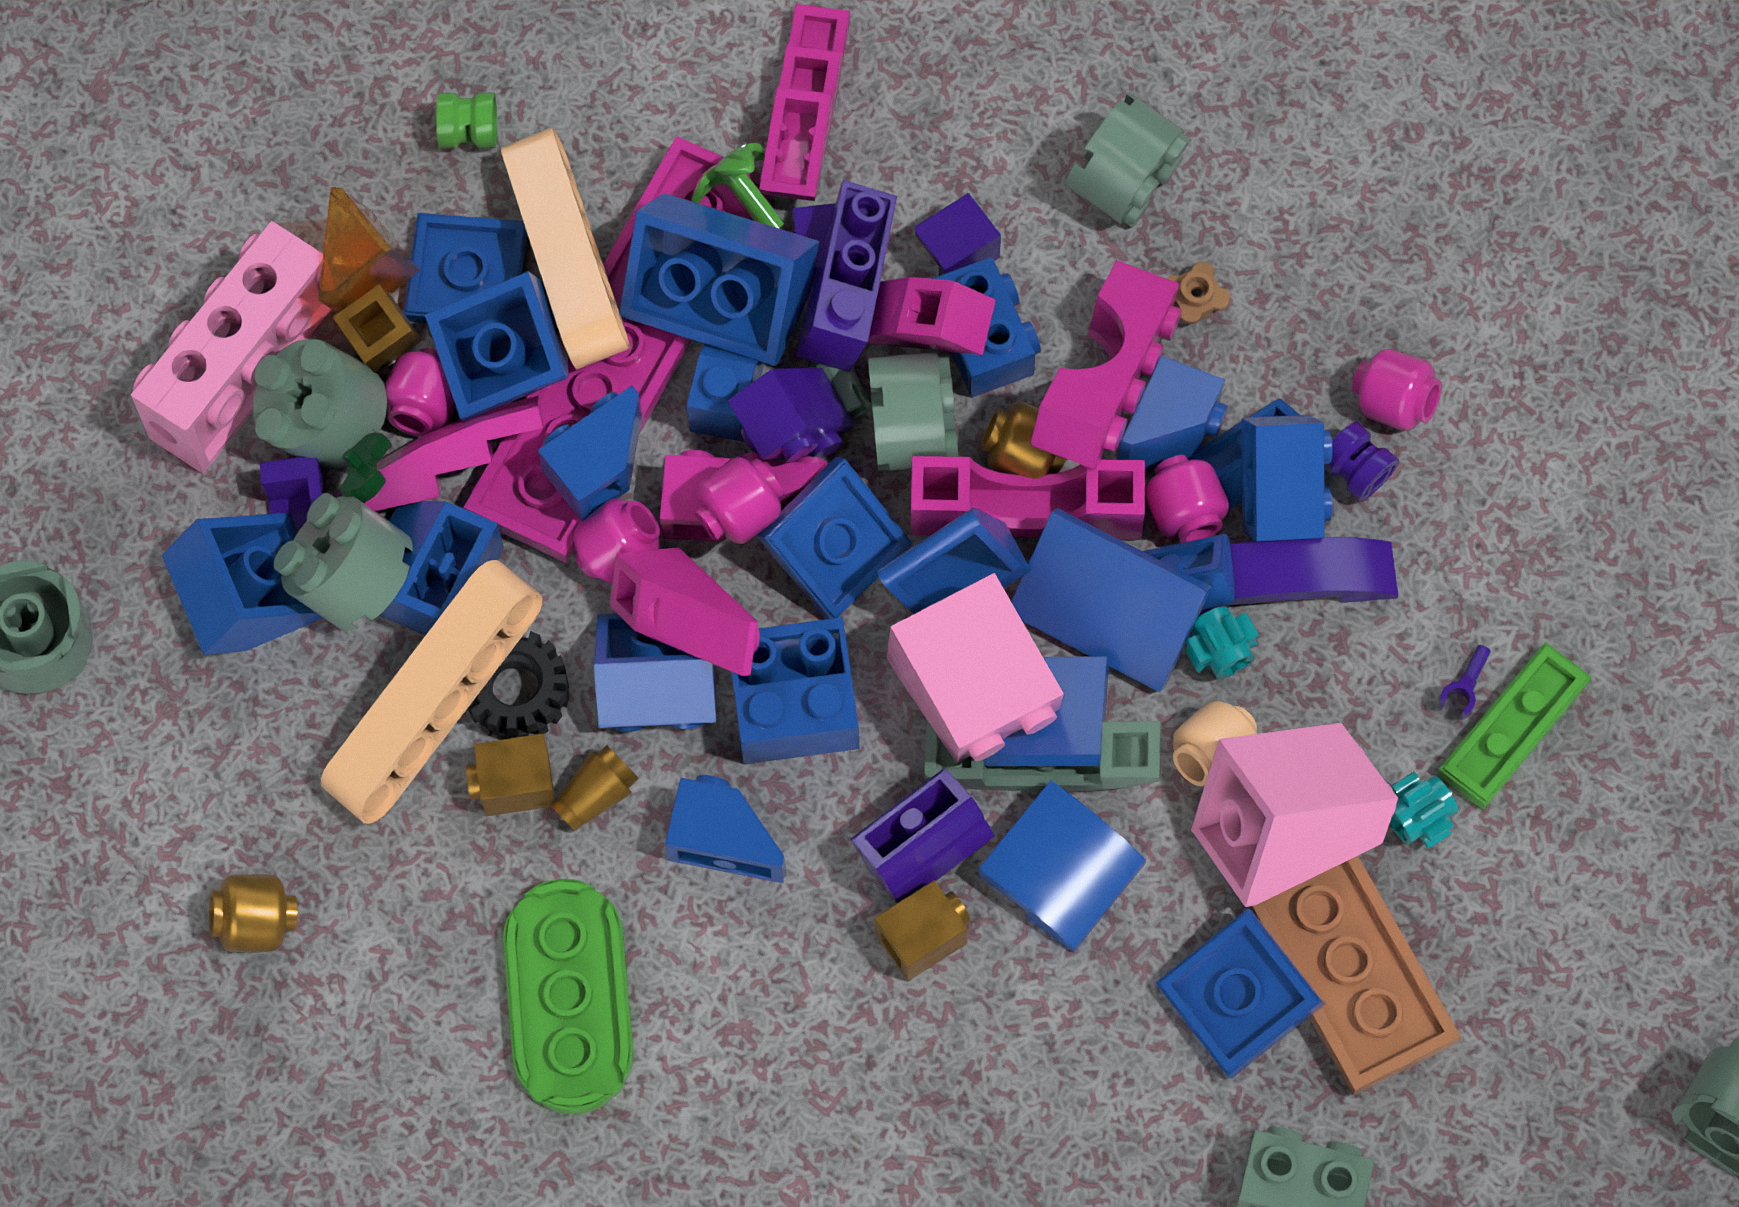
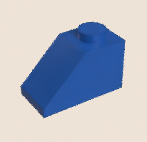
(715, 381)
(1174, 414)
(721, 832)

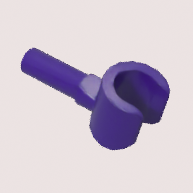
(1467, 681)

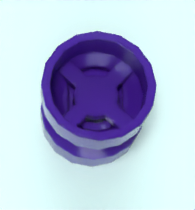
(1360, 461)

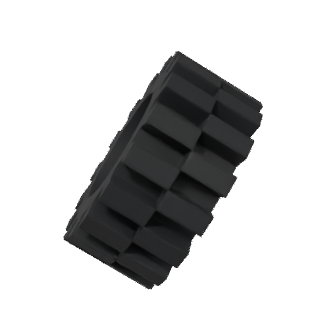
(541, 708)

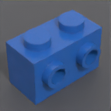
(1009, 343)
(1285, 478)

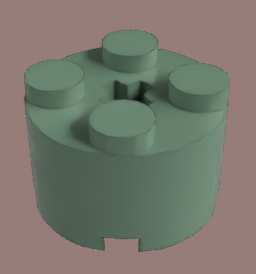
(1128, 160)
(317, 401)
(912, 408)
(344, 561)
(58, 639)
(1712, 1108)

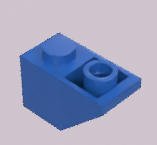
(596, 454)

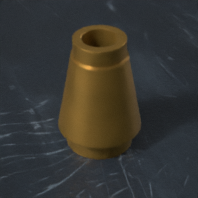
(595, 788)

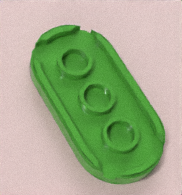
(568, 996)

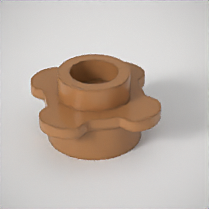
(1212, 296)

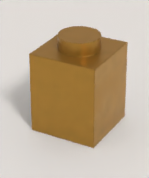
(377, 328)
(511, 775)
(923, 929)

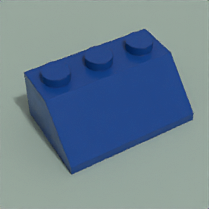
(717, 277)

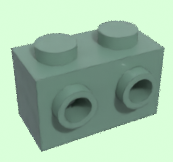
(1300, 1174)

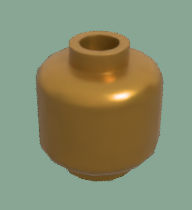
(1009, 441)
(251, 913)

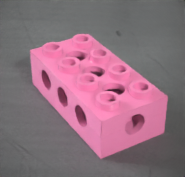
(218, 384)

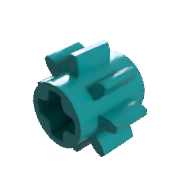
(1222, 642)
(1422, 810)

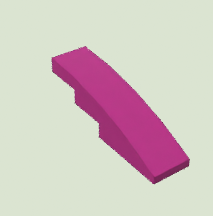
(805, 102)
(415, 468)

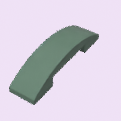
(1127, 759)

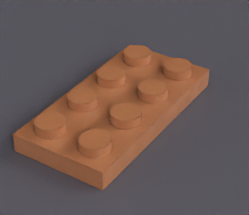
(1352, 953)

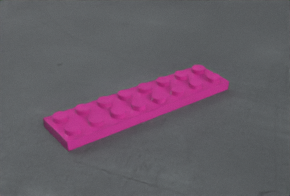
(513, 485)

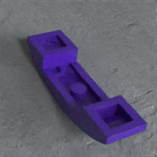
(1313, 569)

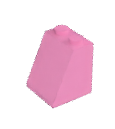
(974, 670)
(1290, 808)

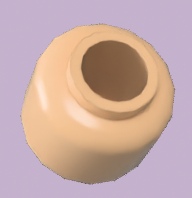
(1198, 737)

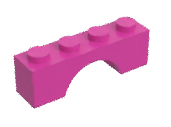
(1087, 405)
(1103, 497)

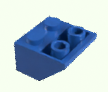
(446, 552)
(797, 694)

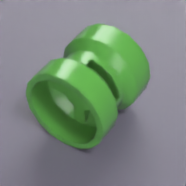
(466, 120)

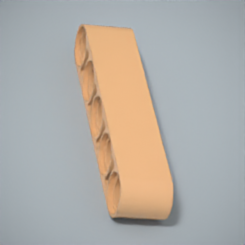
(565, 248)
(431, 691)

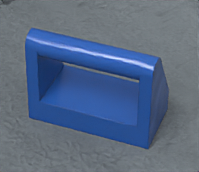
(953, 560)

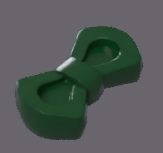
(363, 477)

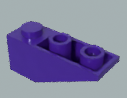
(847, 277)

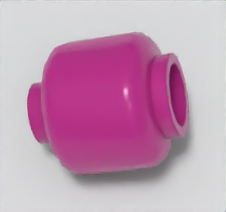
(1397, 389)
(418, 393)
(1186, 499)
(739, 500)
(613, 529)

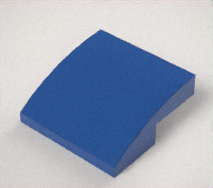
(1062, 866)

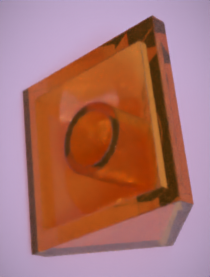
(358, 254)

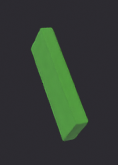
(1514, 726)

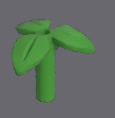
(733, 173)

